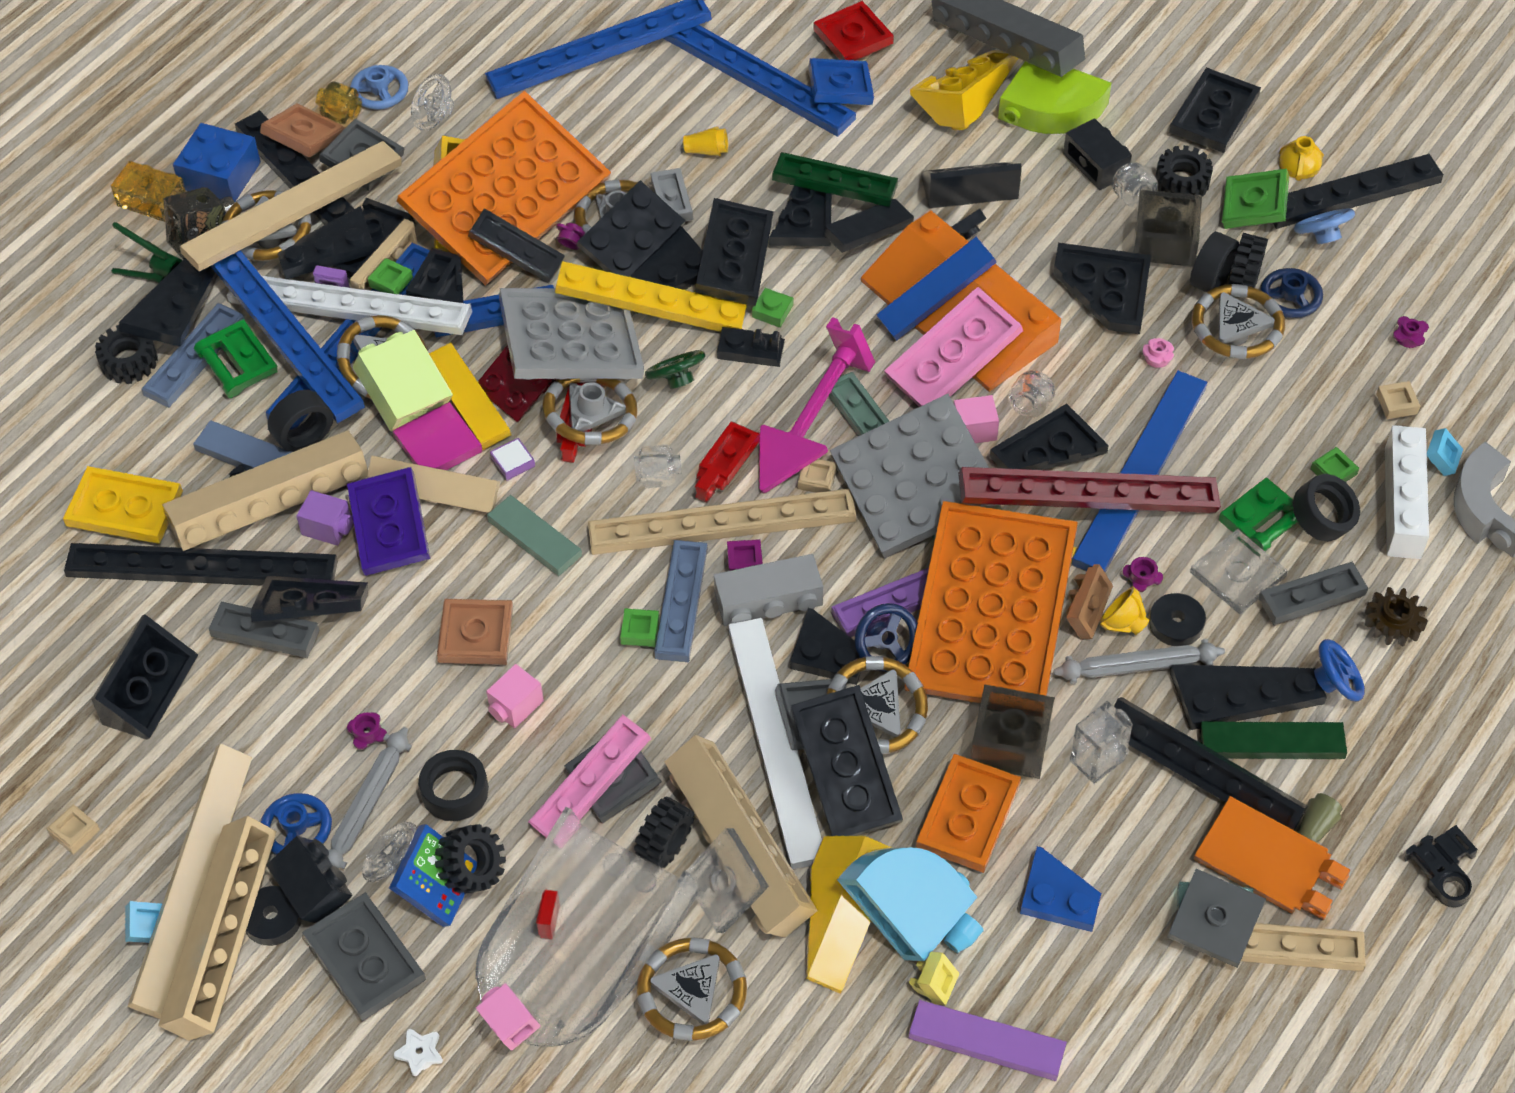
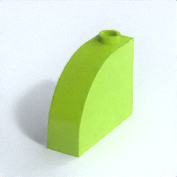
(1051, 102)

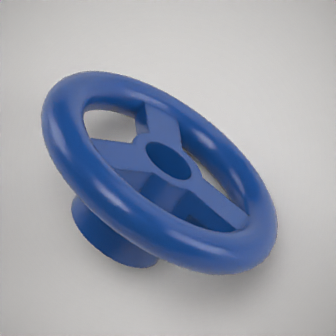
(1337, 669)
(290, 809)

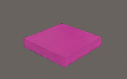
(438, 439)

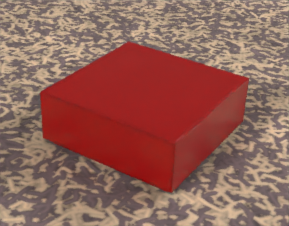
(548, 914)

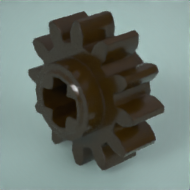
(1396, 616)

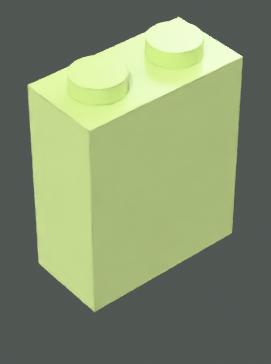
(401, 379)

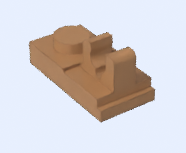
(1089, 601)

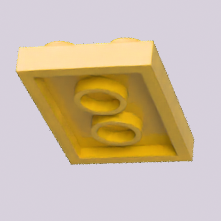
(121, 504)

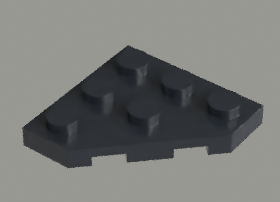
(1106, 283)

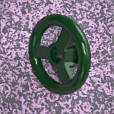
(676, 368)

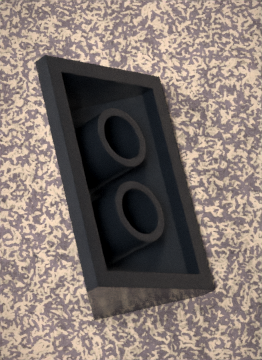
(972, 184)
(143, 679)

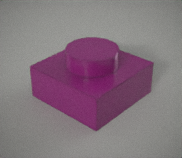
(744, 553)

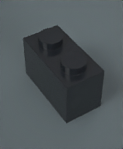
(1095, 152)
(309, 879)

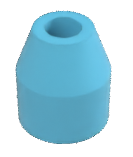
(963, 933)

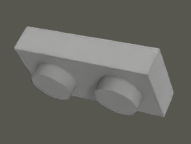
(672, 190)

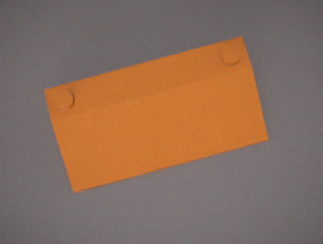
(926, 246)

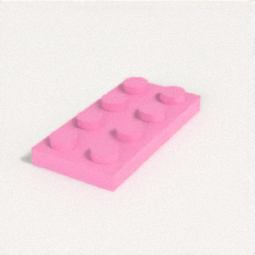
(954, 349)

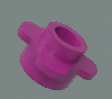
(569, 235)
(1410, 332)
(1145, 566)
(363, 722)

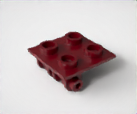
(511, 394)

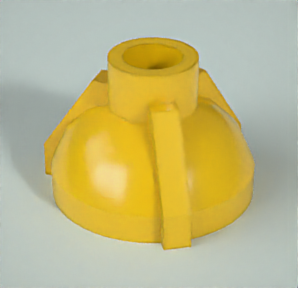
(1301, 158)
(1125, 613)

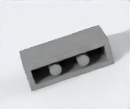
(768, 589)

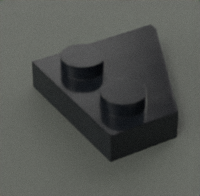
(438, 278)
(823, 648)

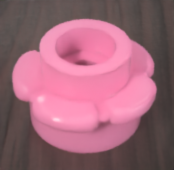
(1158, 352)

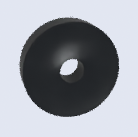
(1177, 606)
(274, 930)

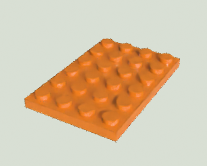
(513, 166)
(992, 602)

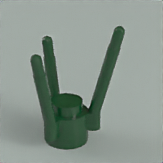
(160, 262)

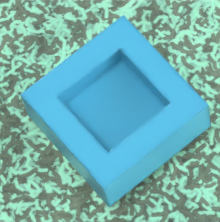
(1444, 452)
(140, 920)

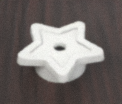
(419, 1061)

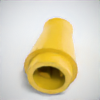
(707, 142)

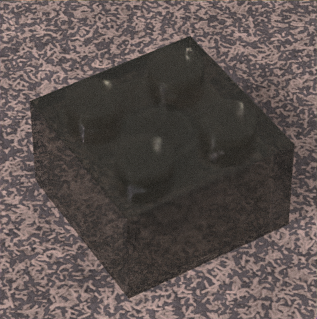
(1168, 227)
(1012, 730)

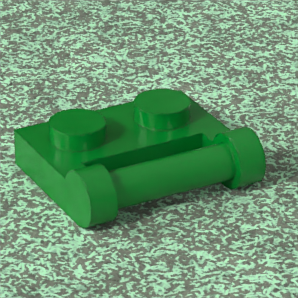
(245, 353)
(1256, 509)

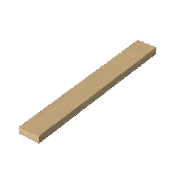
(290, 206)
(721, 521)
(212, 812)

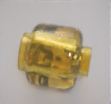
(339, 102)

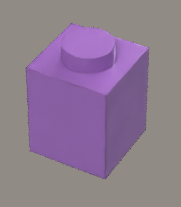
(324, 518)

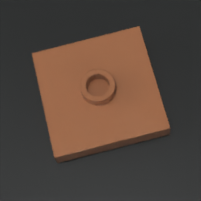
(301, 130)
(475, 631)

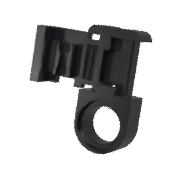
(1444, 856)

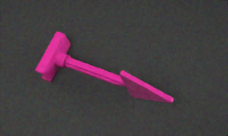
(788, 452)

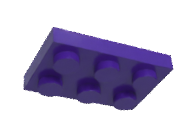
(388, 521)

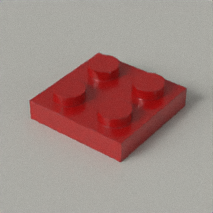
(853, 32)

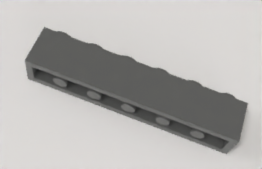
(1014, 32)

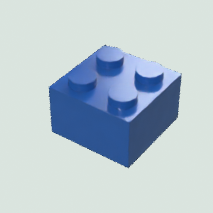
(217, 161)

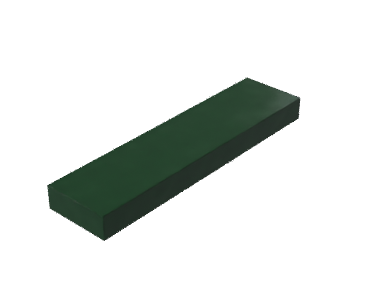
(835, 179)
(1275, 740)

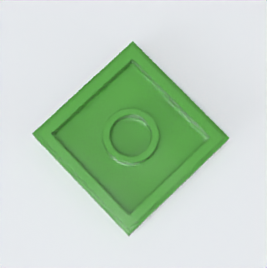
(1255, 198)

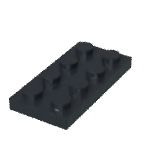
(734, 252)
(846, 763)

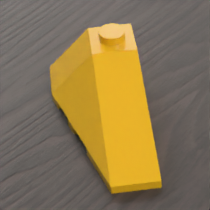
(965, 90)
(839, 923)

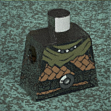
(192, 215)

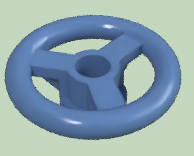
(377, 82)
(1325, 225)

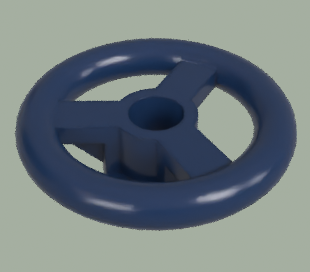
(1292, 289)
(878, 628)

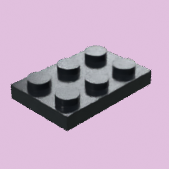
(1215, 110)
(631, 231)

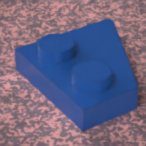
(1059, 894)

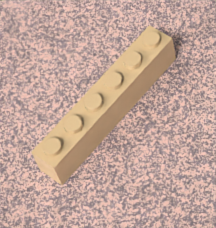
(265, 490)
(721, 804)
(217, 929)

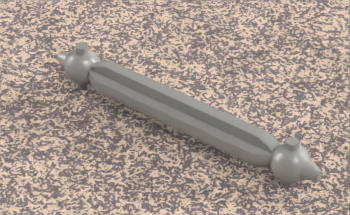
(1138, 661)
(367, 797)

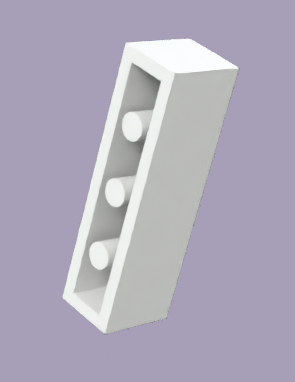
(1406, 492)

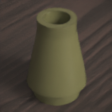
(1320, 817)

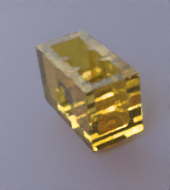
(143, 189)

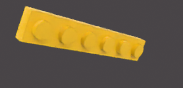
(649, 298)

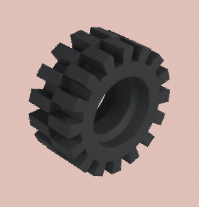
(1184, 161)
(1248, 260)
(125, 367)
(664, 832)
(453, 859)

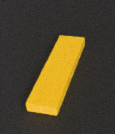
(470, 398)

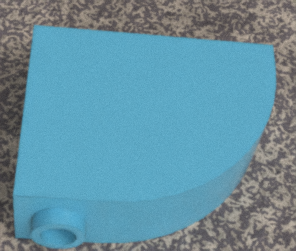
(908, 897)

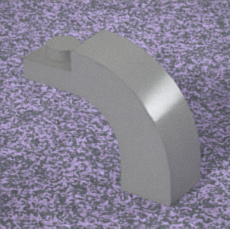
(1474, 503)

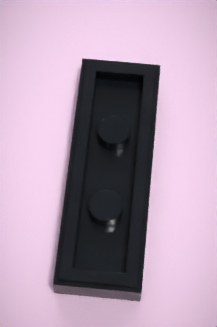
(868, 225)
(516, 245)

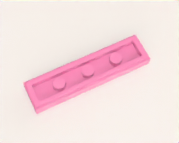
(593, 774)

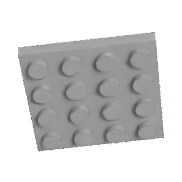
(568, 337)
(907, 472)

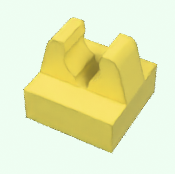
(936, 978)

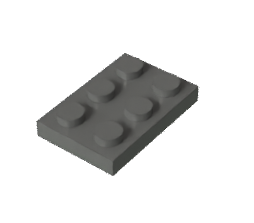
(364, 956)

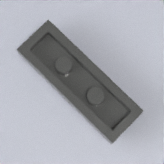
(1313, 593)
(283, 635)

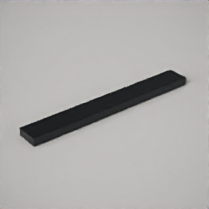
(194, 564)

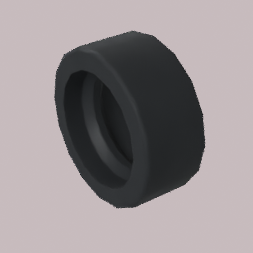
(1214, 262)
(290, 410)
(1313, 520)
(453, 761)

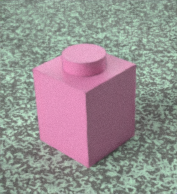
(979, 417)
(514, 696)
(507, 1016)

